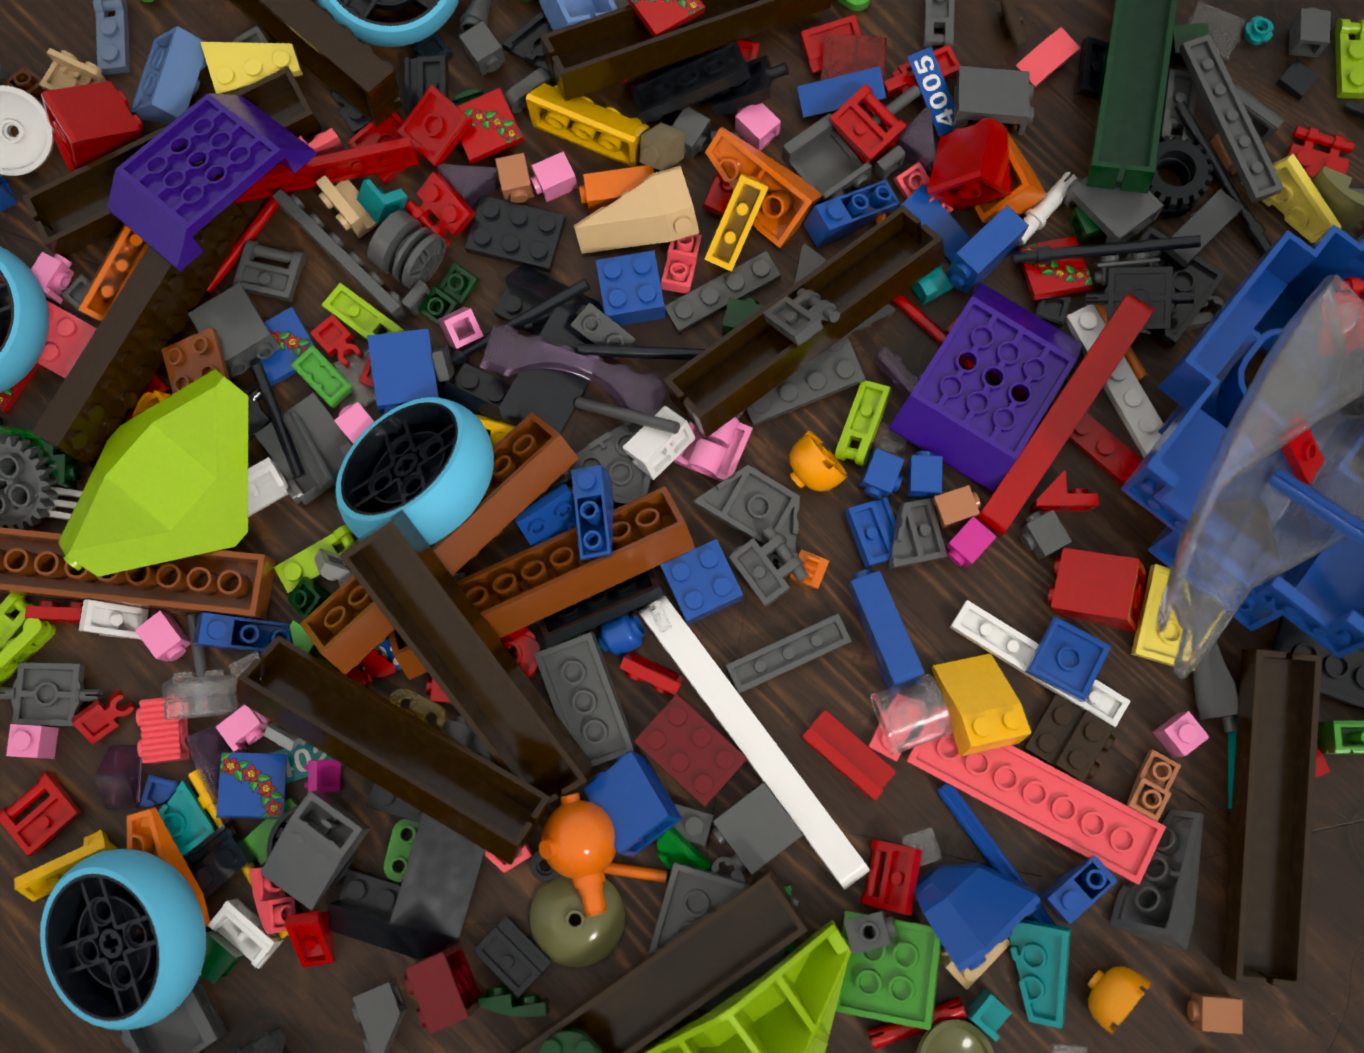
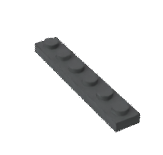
(1231, 118)
(333, 247)

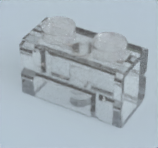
(199, 696)

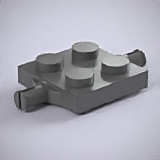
(48, 694)

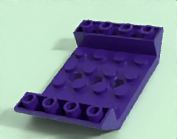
(171, 199)
(980, 424)

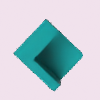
(378, 203)
(932, 286)
(988, 1013)

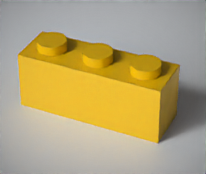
(736, 222)

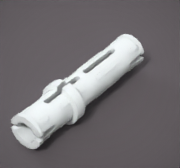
(1038, 215)

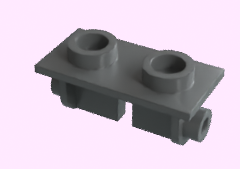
(1112, 261)
(600, 328)

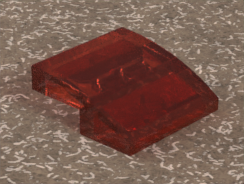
(852, 54)

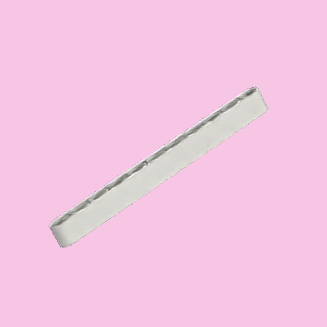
(758, 747)

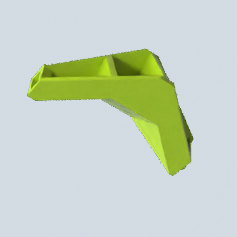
(166, 483)
(779, 1012)

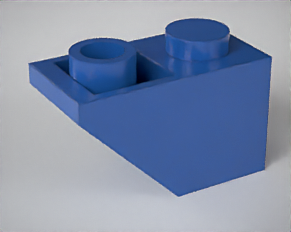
(1078, 889)

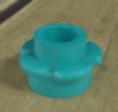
(1256, 36)

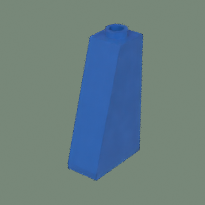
(884, 629)

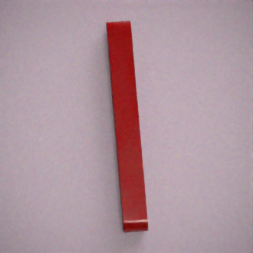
(1065, 414)

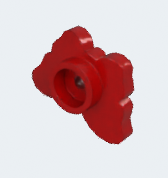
(376, 667)

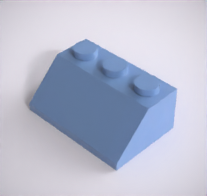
(169, 77)

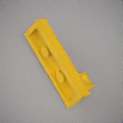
(43, 879)

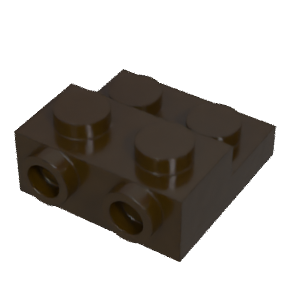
(1070, 739)

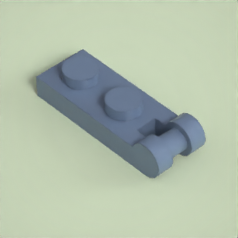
(112, 36)

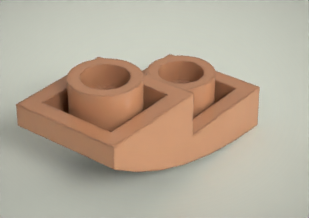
(1153, 784)

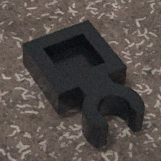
(350, 114)

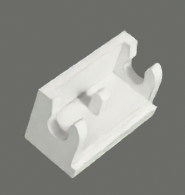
(657, 449)
(265, 485)
(245, 932)

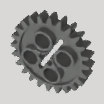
(23, 484)

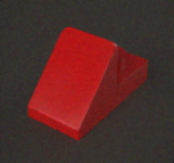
(1057, 499)
(311, 937)

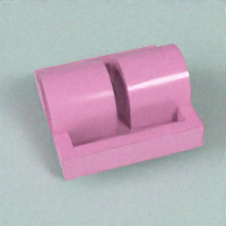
(717, 454)

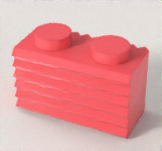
(161, 738)

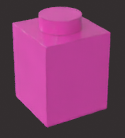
(969, 543)

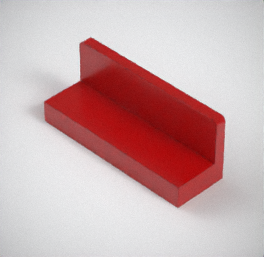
(848, 755)

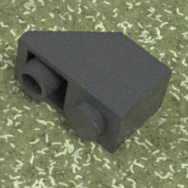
(380, 1014)

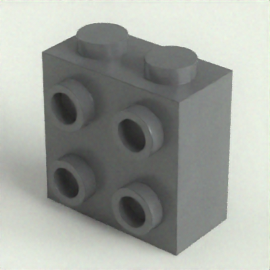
(756, 829)

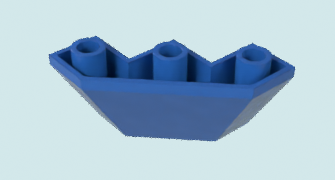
(973, 909)

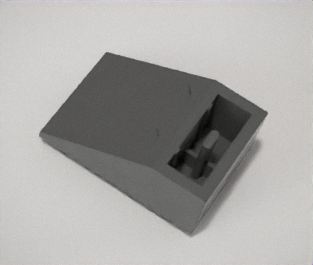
(314, 848)

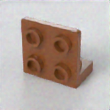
(193, 359)

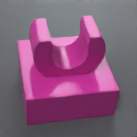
(323, 775)

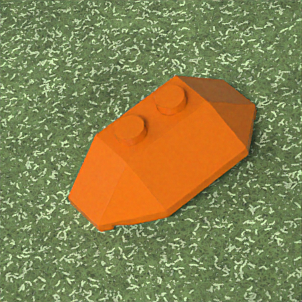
(113, 274)

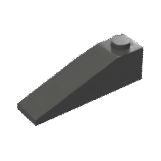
(1165, 900)

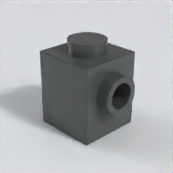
(1309, 32)
(482, 48)
(696, 130)
(1044, 534)
(871, 931)

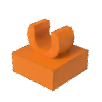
(814, 566)

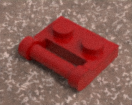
(861, 129)
(45, 820)
(898, 877)

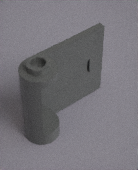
(328, 439)

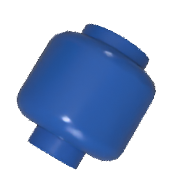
(621, 634)

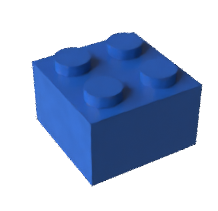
(631, 288)
(701, 582)

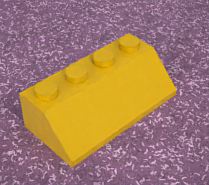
(586, 124)

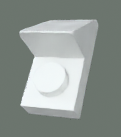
(111, 619)

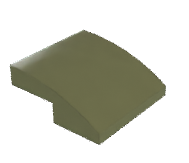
(1343, 202)

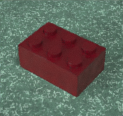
(690, 750)
(443, 988)

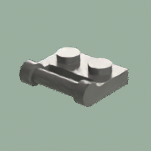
(269, 279)

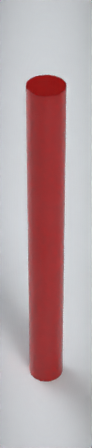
(249, 234)
(928, 325)

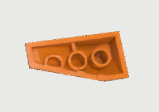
(1025, 186)
(788, 195)
(149, 834)

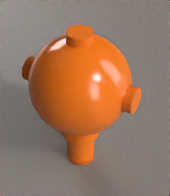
(580, 846)

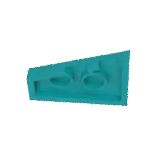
(186, 819)
(1042, 966)

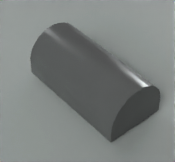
(1262, 117)

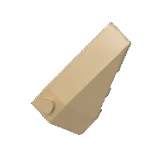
(646, 215)

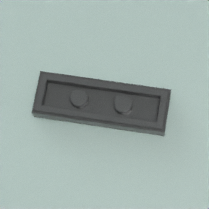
(1207, 223)

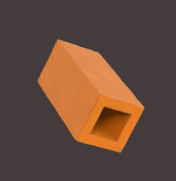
(606, 186)

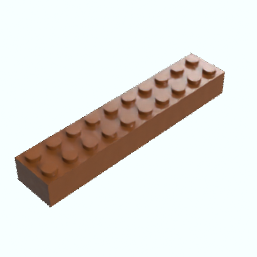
(524, 467)
(554, 576)
(207, 583)

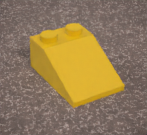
(980, 705)

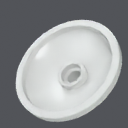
(35, 139)

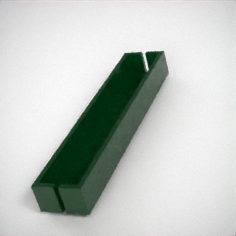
(1132, 95)

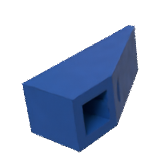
(849, 212)
(593, 511)
(237, 632)

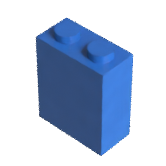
(986, 250)
(401, 368)
(634, 802)

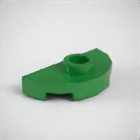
(675, 847)

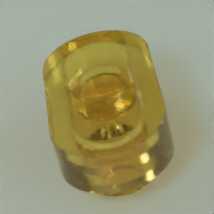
(420, 706)

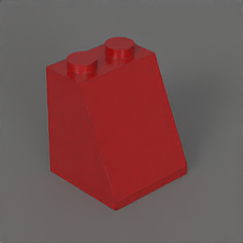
(91, 120)
(971, 166)
(1099, 588)

